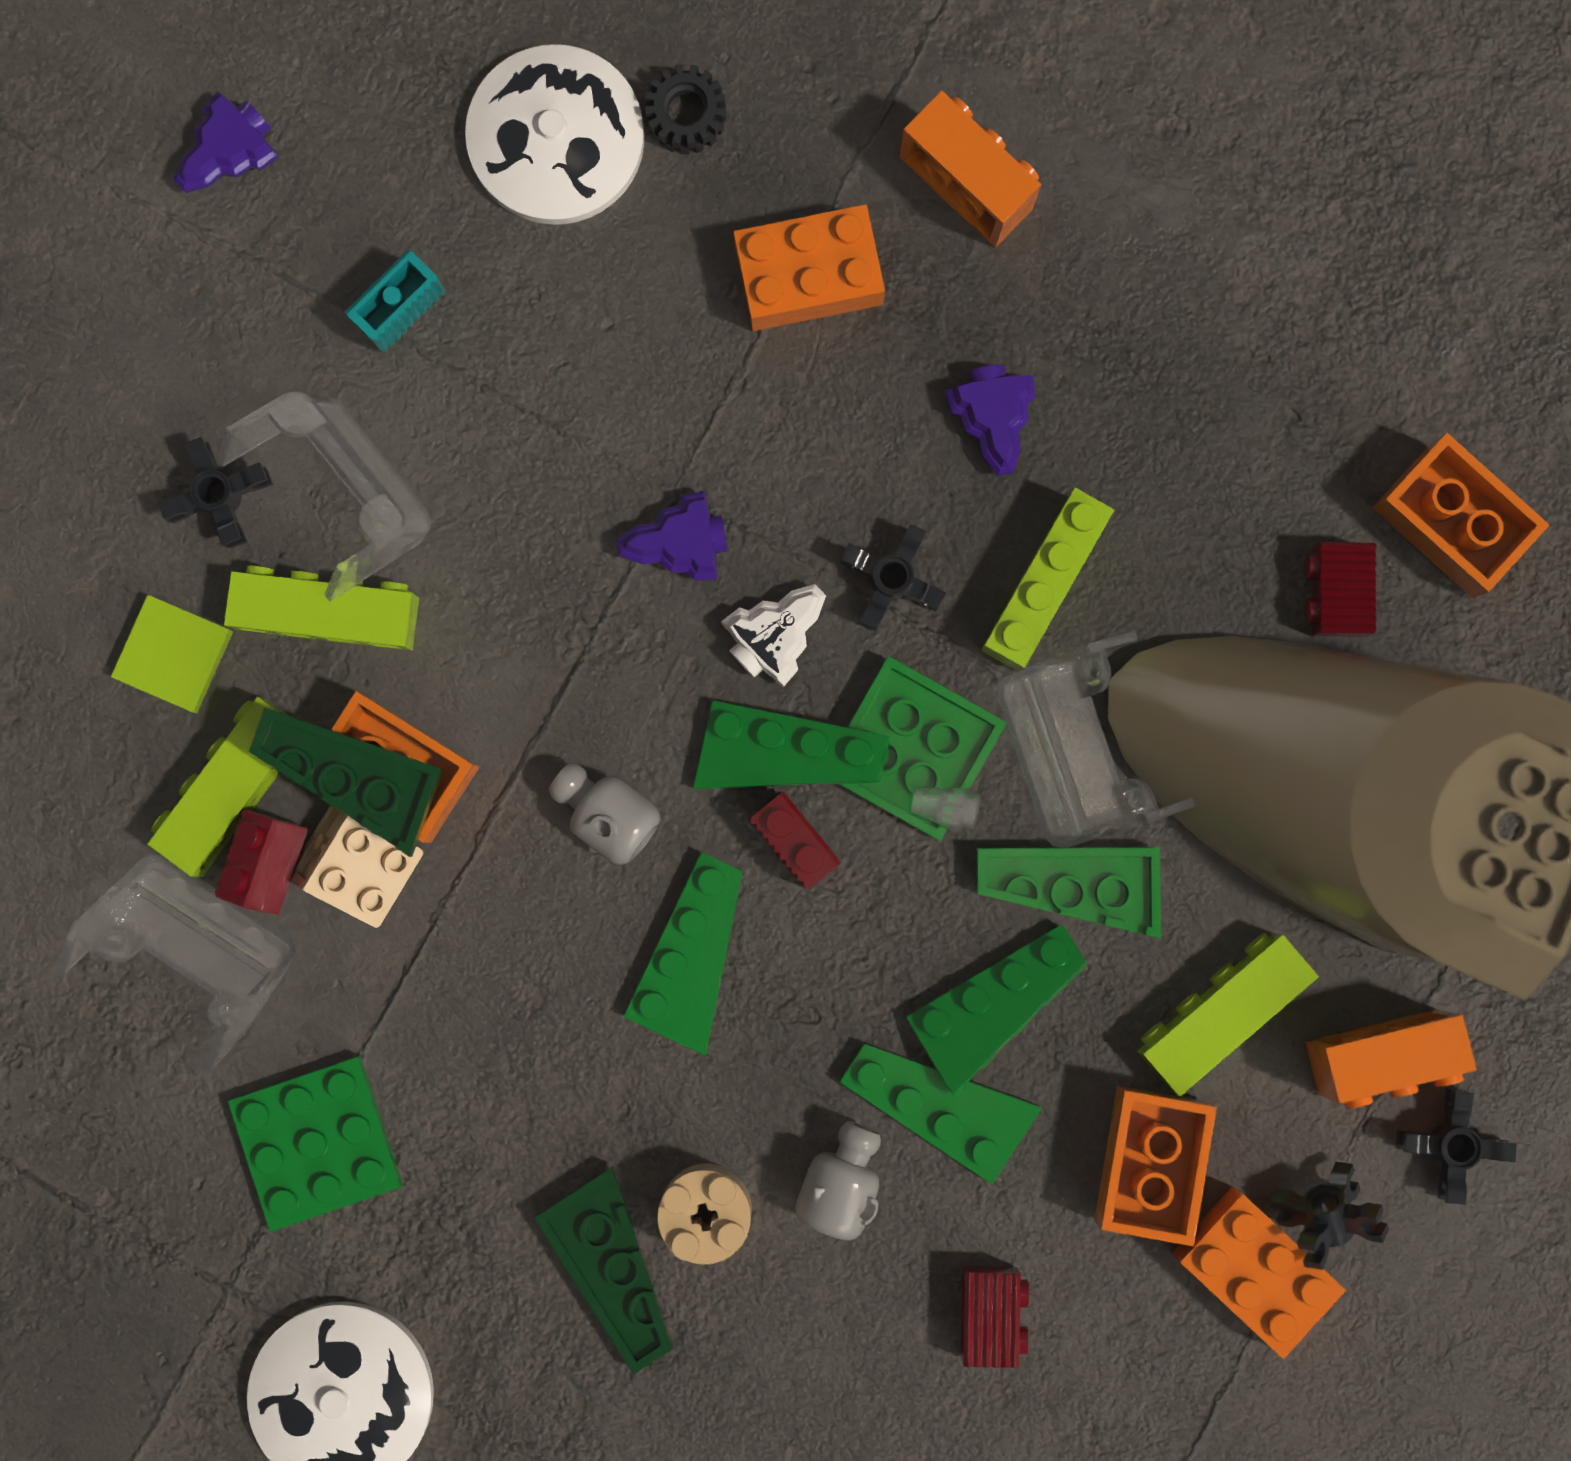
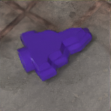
(225, 144)
(994, 412)
(679, 539)

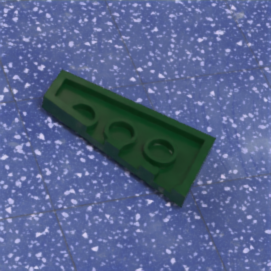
(364, 781)
(604, 1259)

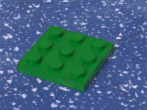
(932, 740)
(315, 1143)

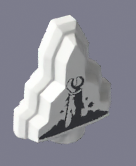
(774, 633)

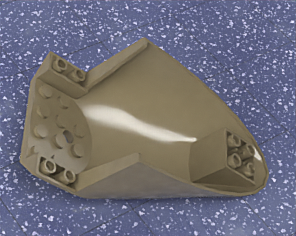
(1367, 792)

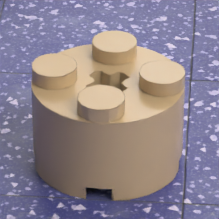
(691, 1237)

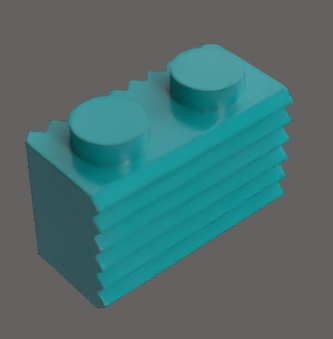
(395, 301)

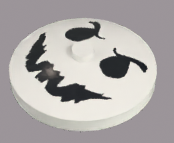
(555, 134)
(340, 1387)

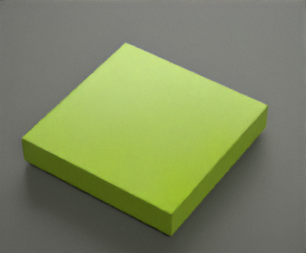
(172, 654)

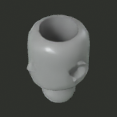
(607, 814)
(840, 1186)

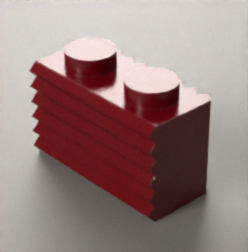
(1341, 589)
(795, 840)
(260, 862)
(992, 1316)

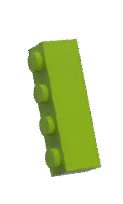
(1047, 580)
(301, 610)
(214, 799)
(1226, 1013)

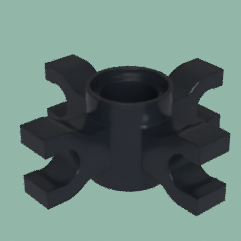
(186, 504)
(872, 567)
(1457, 1121)
(1329, 1215)

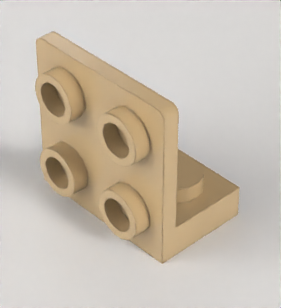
(353, 868)

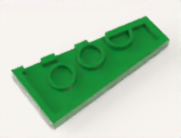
(773, 749)
(1084, 883)
(687, 966)
(984, 1013)
(973, 1128)

